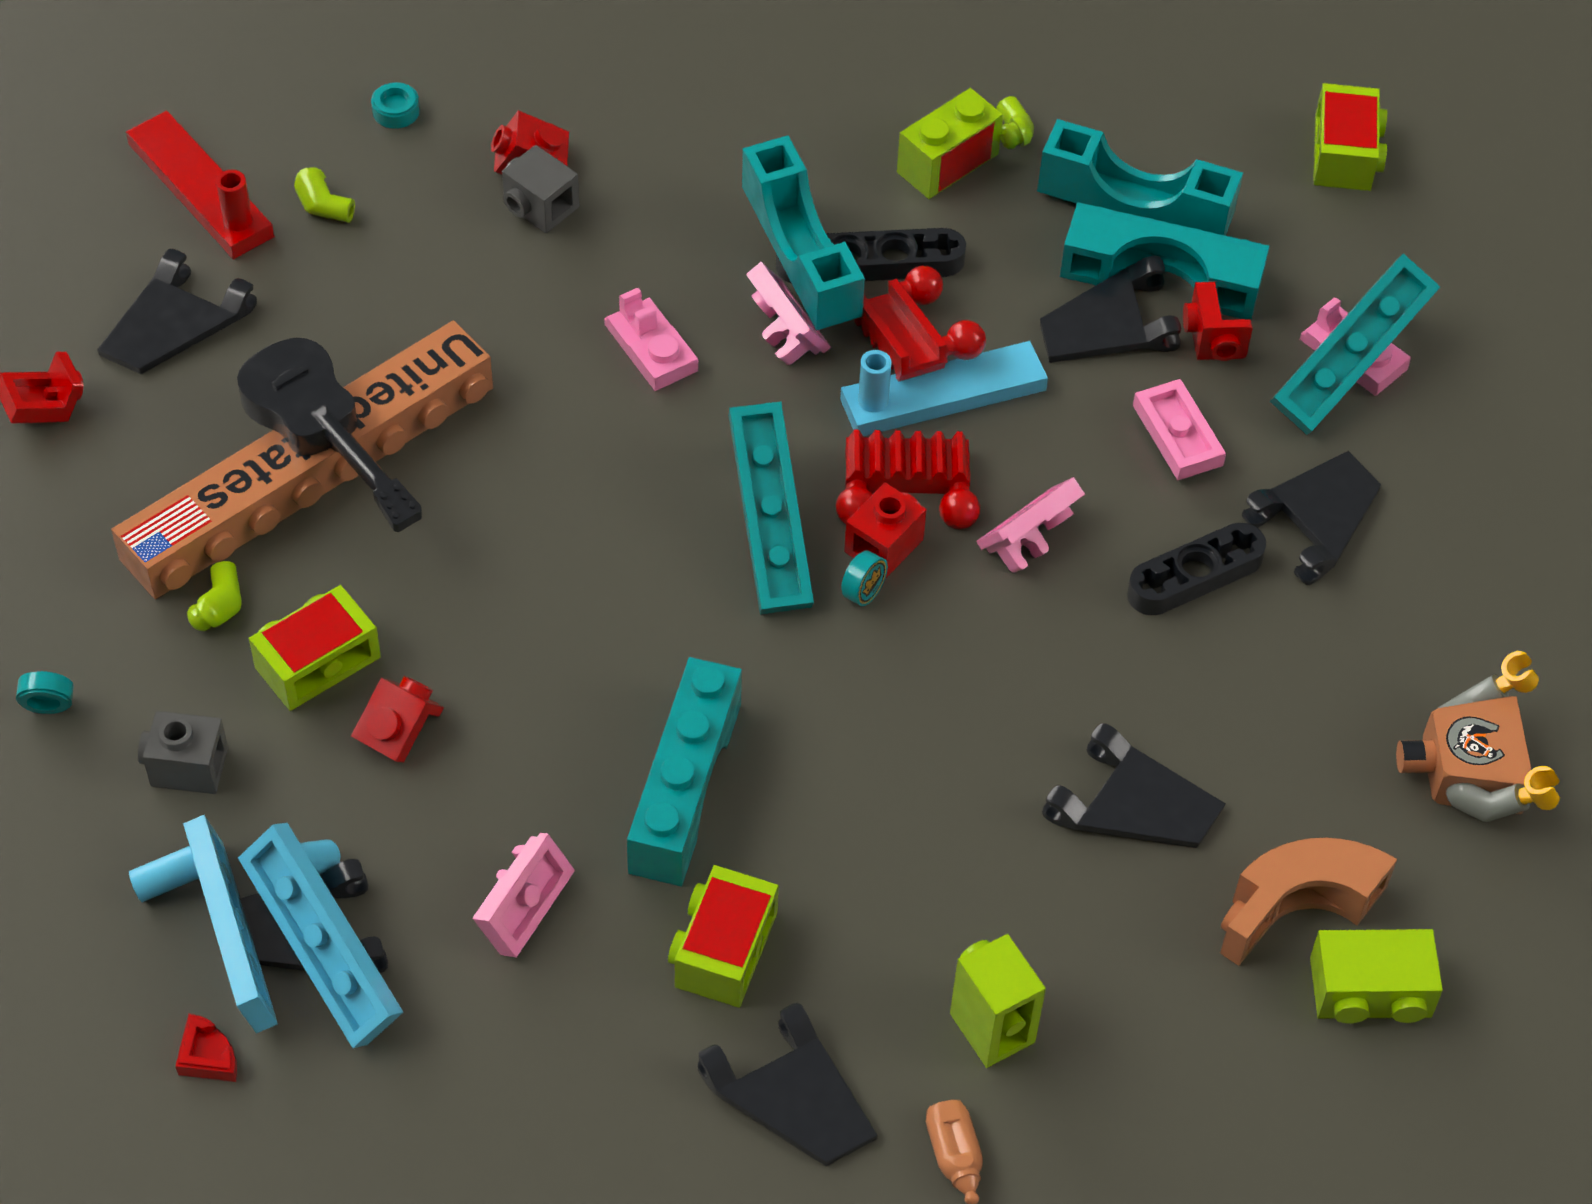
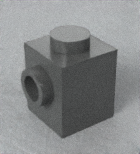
(540, 188)
(184, 752)

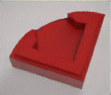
(205, 1052)

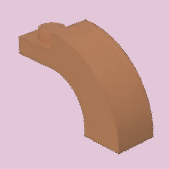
(1299, 876)

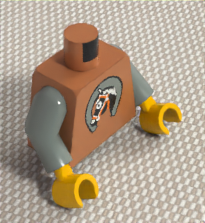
(1480, 751)

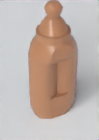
(956, 1146)

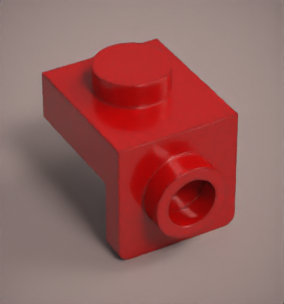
(524, 133)
(1211, 335)
(42, 395)
(395, 717)

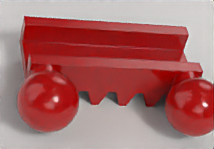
(905, 332)
(910, 467)

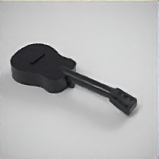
(297, 395)

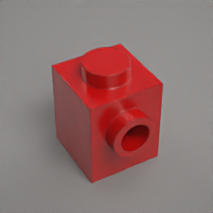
(886, 525)

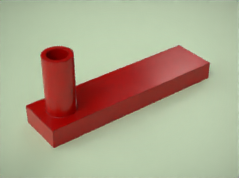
(210, 194)

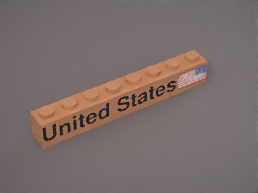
(270, 481)

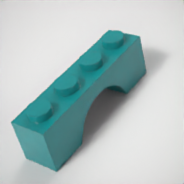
(1085, 170)
(781, 197)
(1108, 241)
(675, 790)

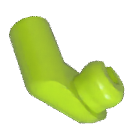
(1018, 124)
(317, 199)
(220, 602)

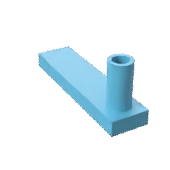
(963, 385)
(209, 863)
(319, 932)

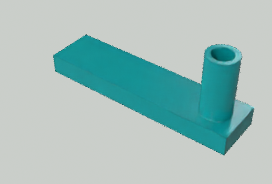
(1355, 344)
(770, 508)

